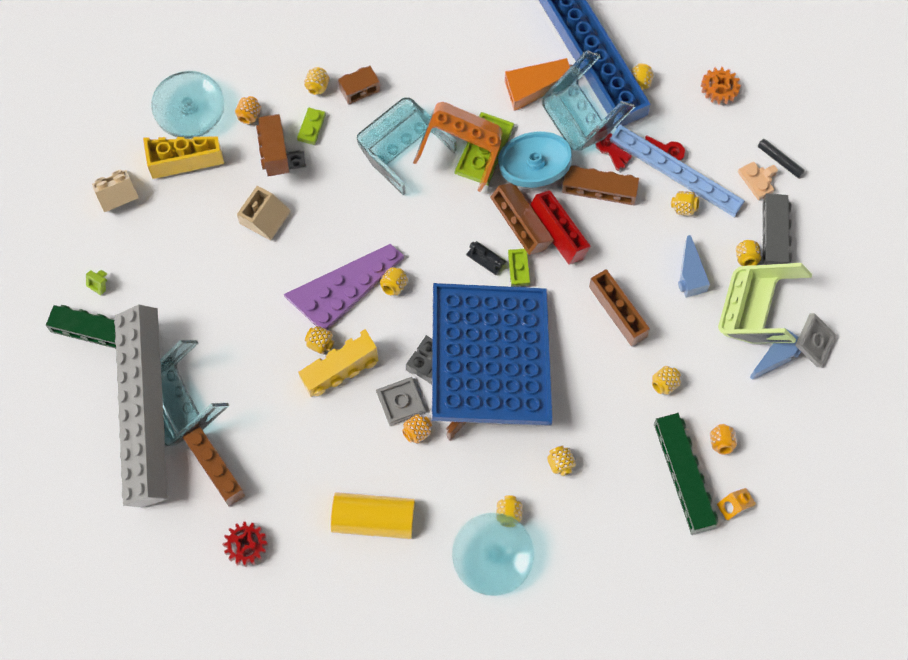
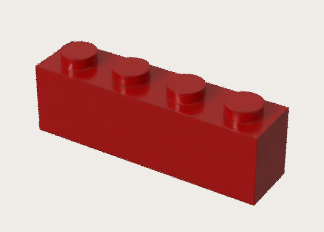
(560, 226)

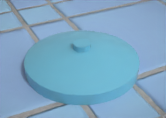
(535, 159)

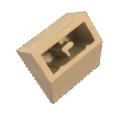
(114, 190)
(263, 213)

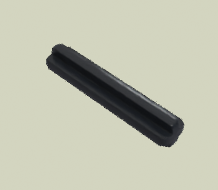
(781, 158)

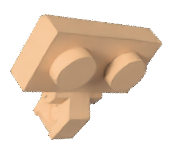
(758, 179)

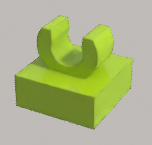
(96, 281)

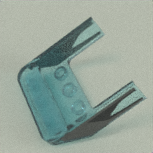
(573, 111)
(394, 133)
(178, 407)

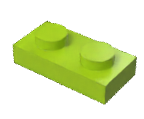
(311, 126)
(518, 267)

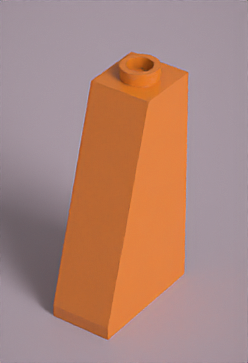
(533, 82)

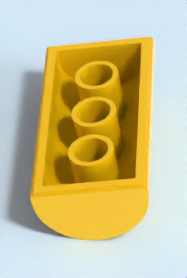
(372, 515)

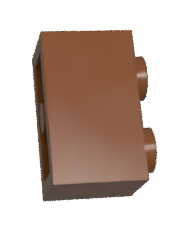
(359, 84)

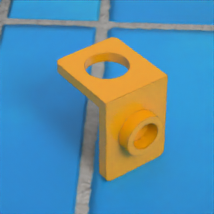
(740, 500)

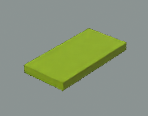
(475, 158)

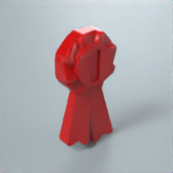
(672, 148)
(616, 154)

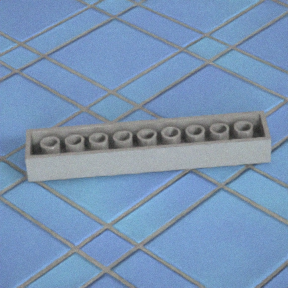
(140, 407)

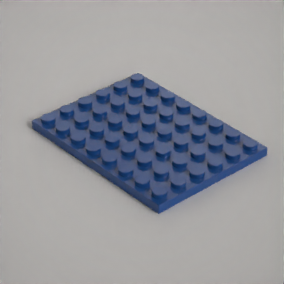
(490, 355)

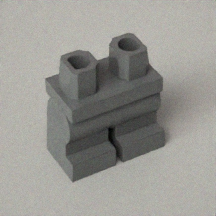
(421, 360)

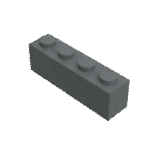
(776, 229)

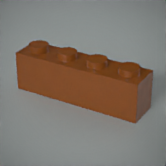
(272, 145)
(600, 185)
(521, 218)
(619, 307)
(214, 466)

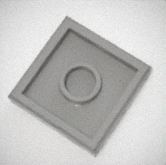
(815, 340)
(400, 401)

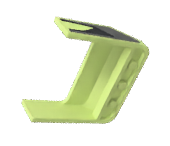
(750, 301)

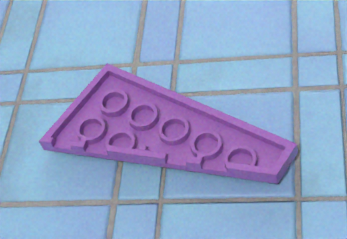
(336, 292)

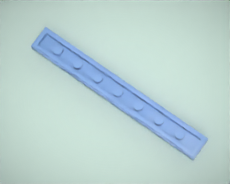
(677, 170)

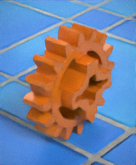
(720, 85)

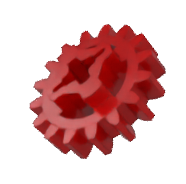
(248, 535)

